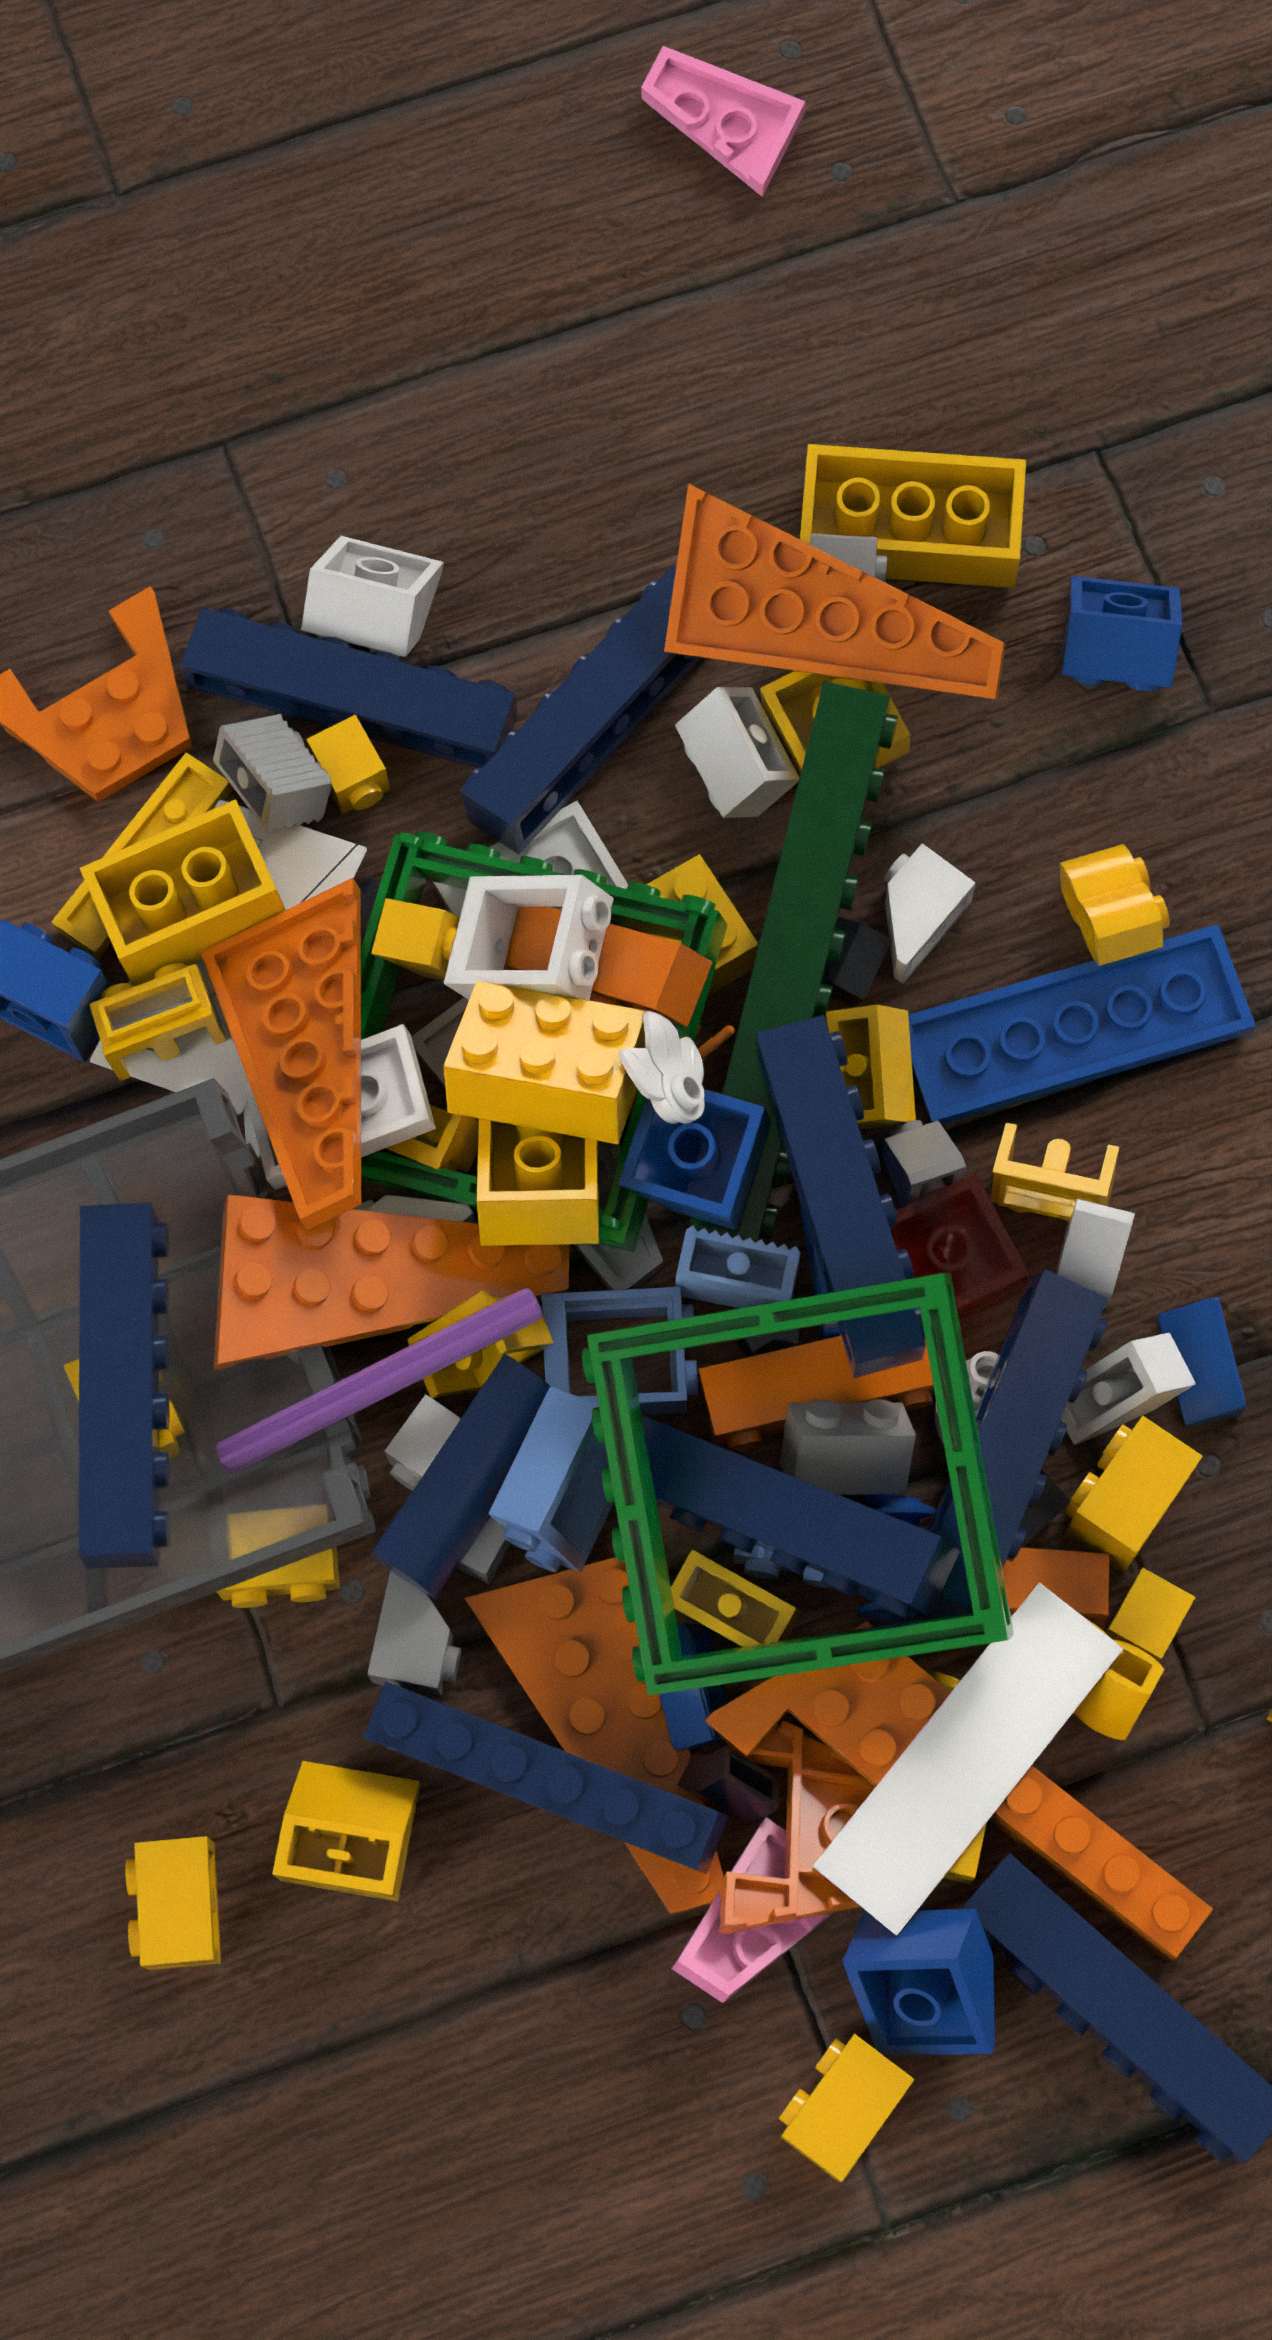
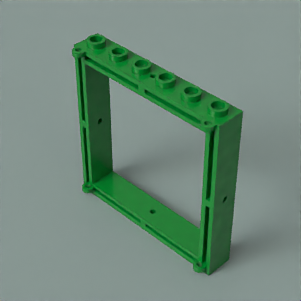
(638, 908)
(639, 1535)

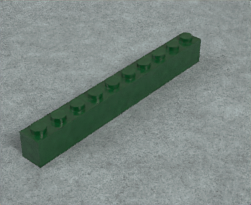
(805, 910)

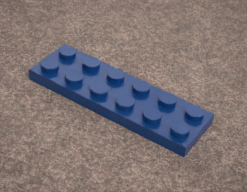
(1076, 1026)

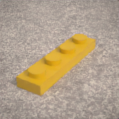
(183, 794)

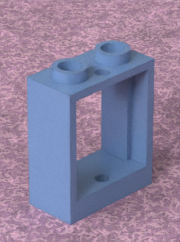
(613, 1304)
(555, 1486)

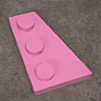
(725, 114)
(729, 1961)

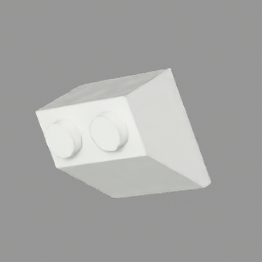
(370, 596)

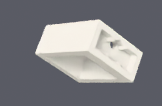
(488, 925)

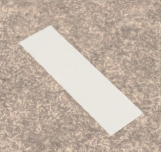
(967, 1759)

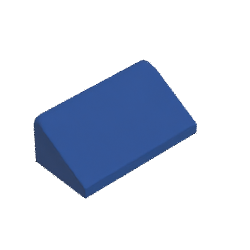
(1207, 1351)
(688, 1709)

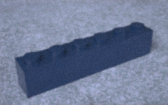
(332, 682)
(578, 724)
(838, 1186)
(121, 1386)
(1023, 1413)
(797, 1522)
(546, 1777)
(1126, 2011)

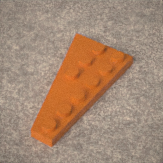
(786, 605)
(297, 1027)
(355, 1276)
(575, 1662)

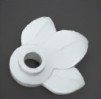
(667, 1071)

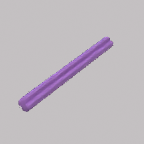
(379, 1381)

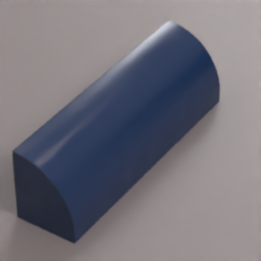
(462, 1481)

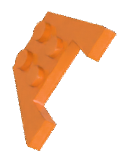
(115, 723)
(856, 1709)
(820, 1802)

